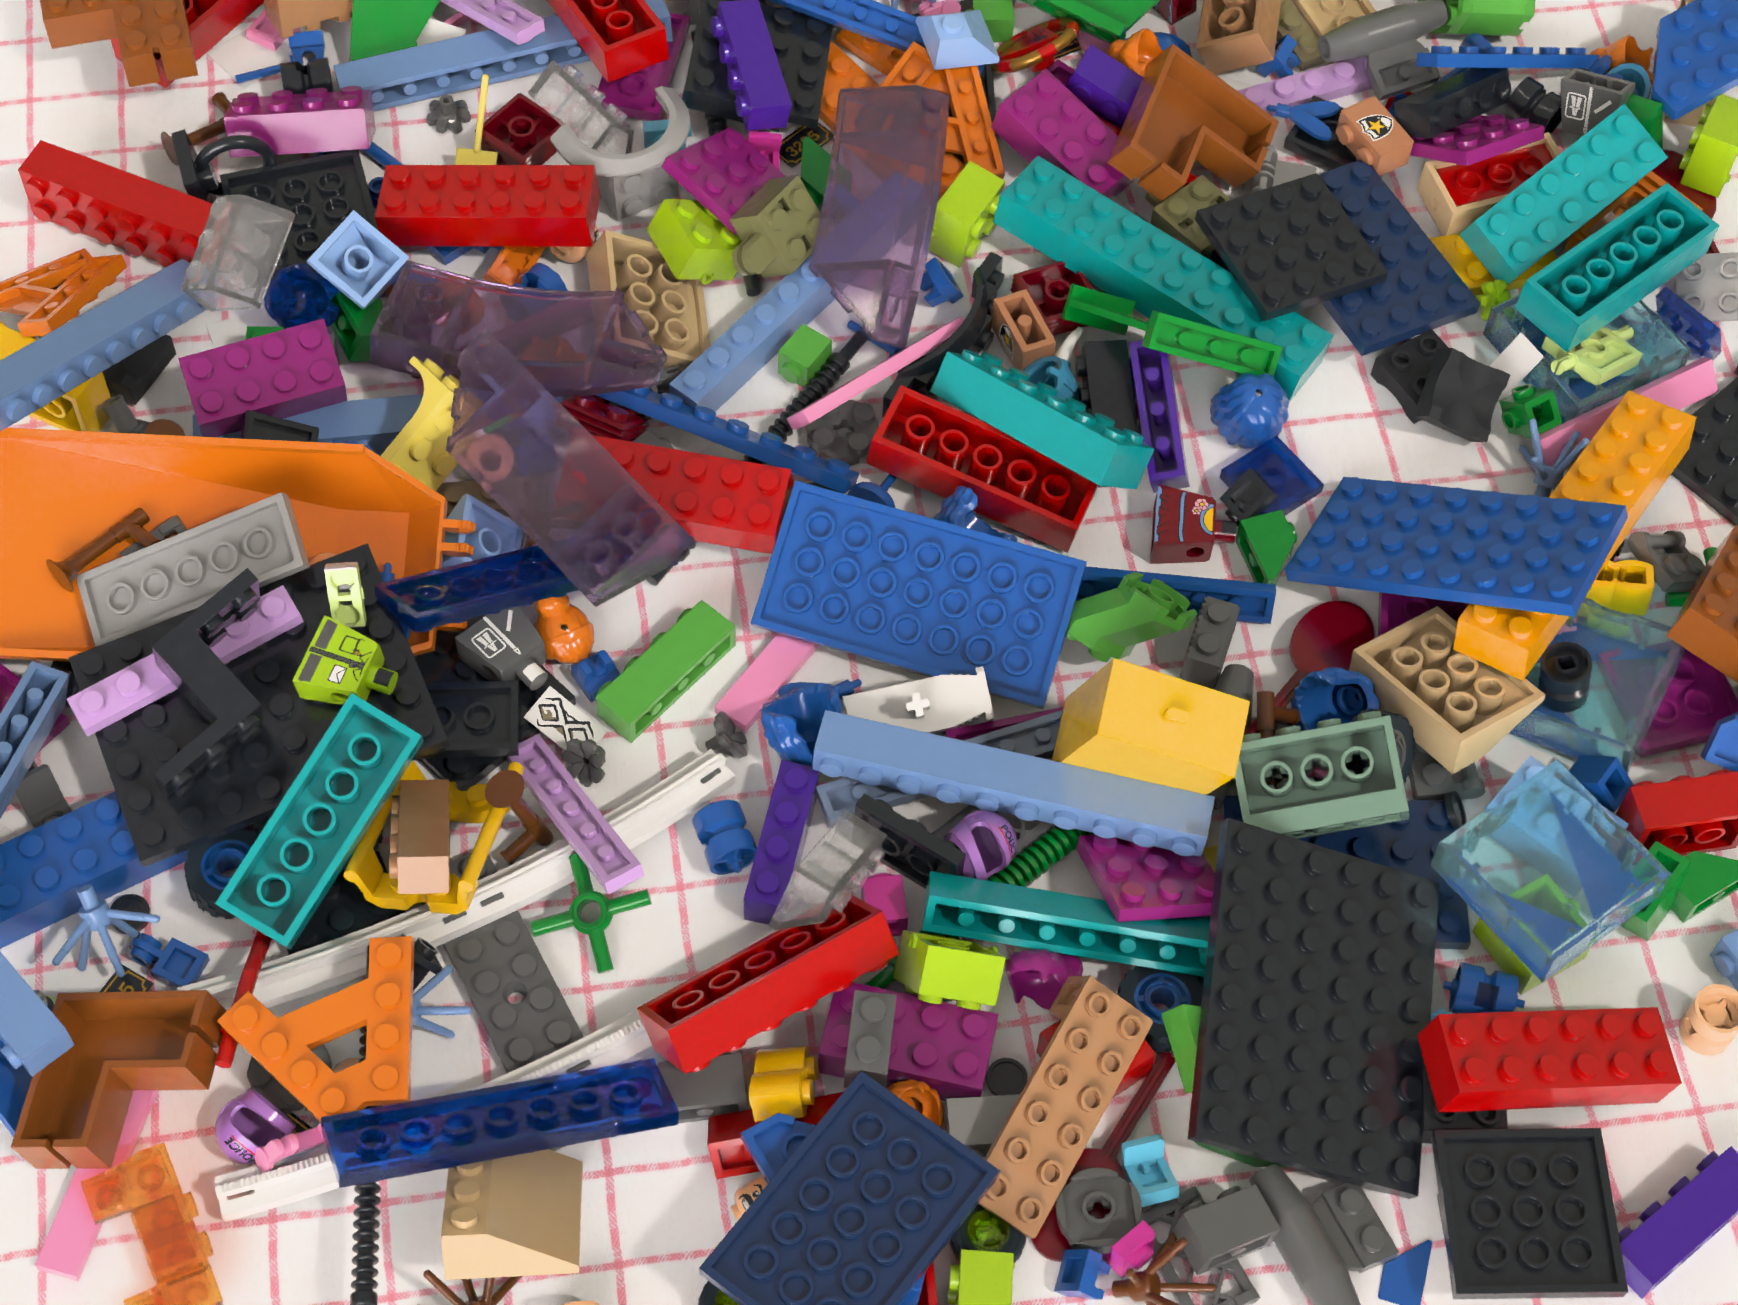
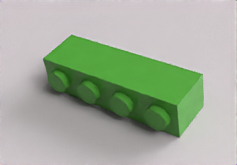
(665, 670)

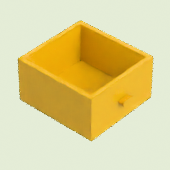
(1152, 728)

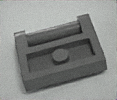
(1674, 570)
(1432, 780)

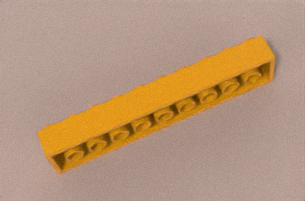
(1619, 466)

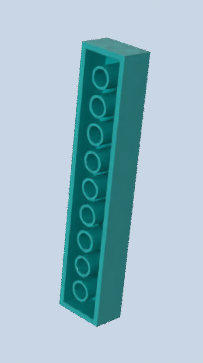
(1147, 265)

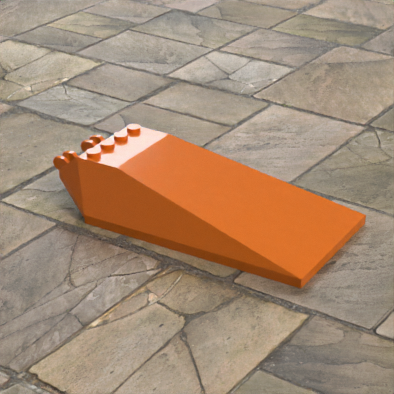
(75, 485)

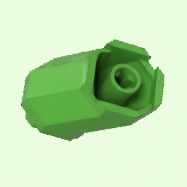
(1486, 17)
(1127, 616)

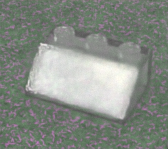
(583, 108)
(237, 253)
(830, 873)

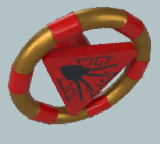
(1035, 46)

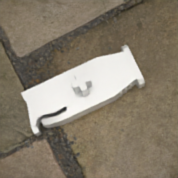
(927, 703)

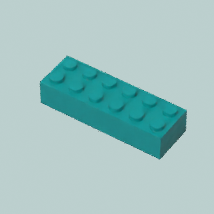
(1563, 195)
(1616, 267)
(1042, 419)
(320, 821)

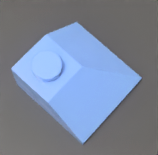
(957, 39)
(358, 260)
(492, 534)

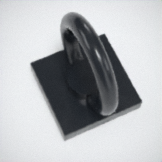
(197, 170)

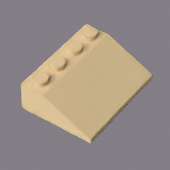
(667, 305)
(1449, 698)
(513, 1217)

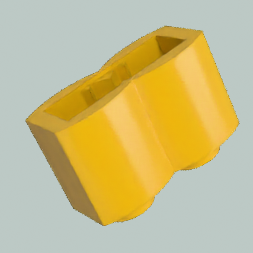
(1624, 586)
(783, 1082)

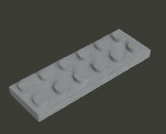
(191, 568)

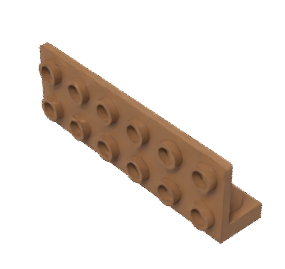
(1062, 1101)

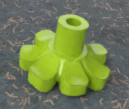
(1493, 295)

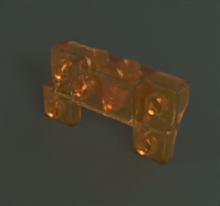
(164, 1224)

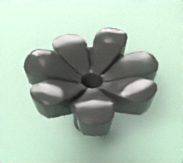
(447, 114)
(726, 737)
(585, 761)

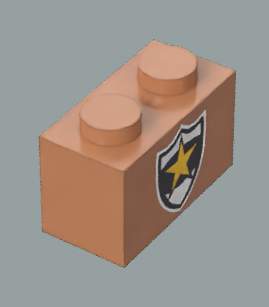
(1374, 136)
(1021, 329)

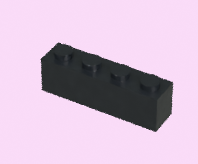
(1453, 101)
(1107, 382)

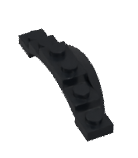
(971, 335)

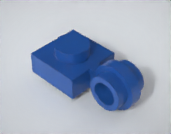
(175, 965)

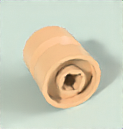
(1711, 1020)

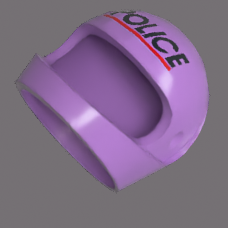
(986, 841)
(249, 1124)

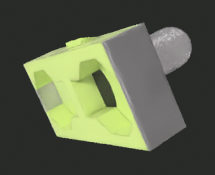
(345, 593)

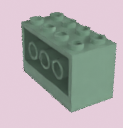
(1338, 801)

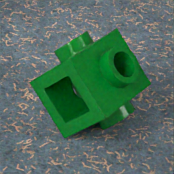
(1529, 403)

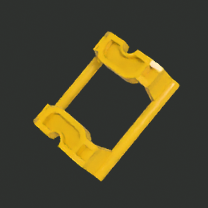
(464, 807)

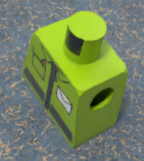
(342, 664)

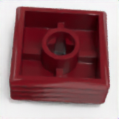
(520, 133)
(1049, 292)
(607, 418)

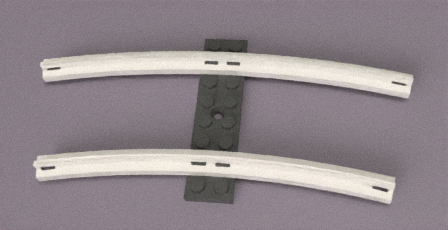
(492, 959)

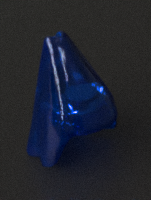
(300, 297)

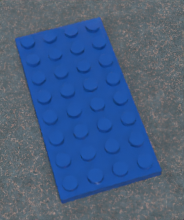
(1458, 545)
(918, 593)

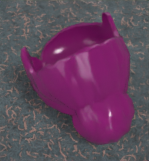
(1040, 974)

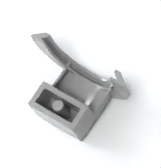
(634, 179)

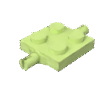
(1598, 356)

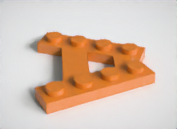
(970, 127)
(49, 307)
(379, 1002)

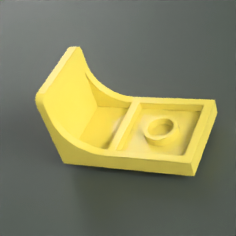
(423, 440)

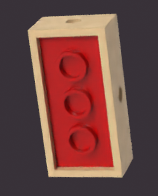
(1463, 193)

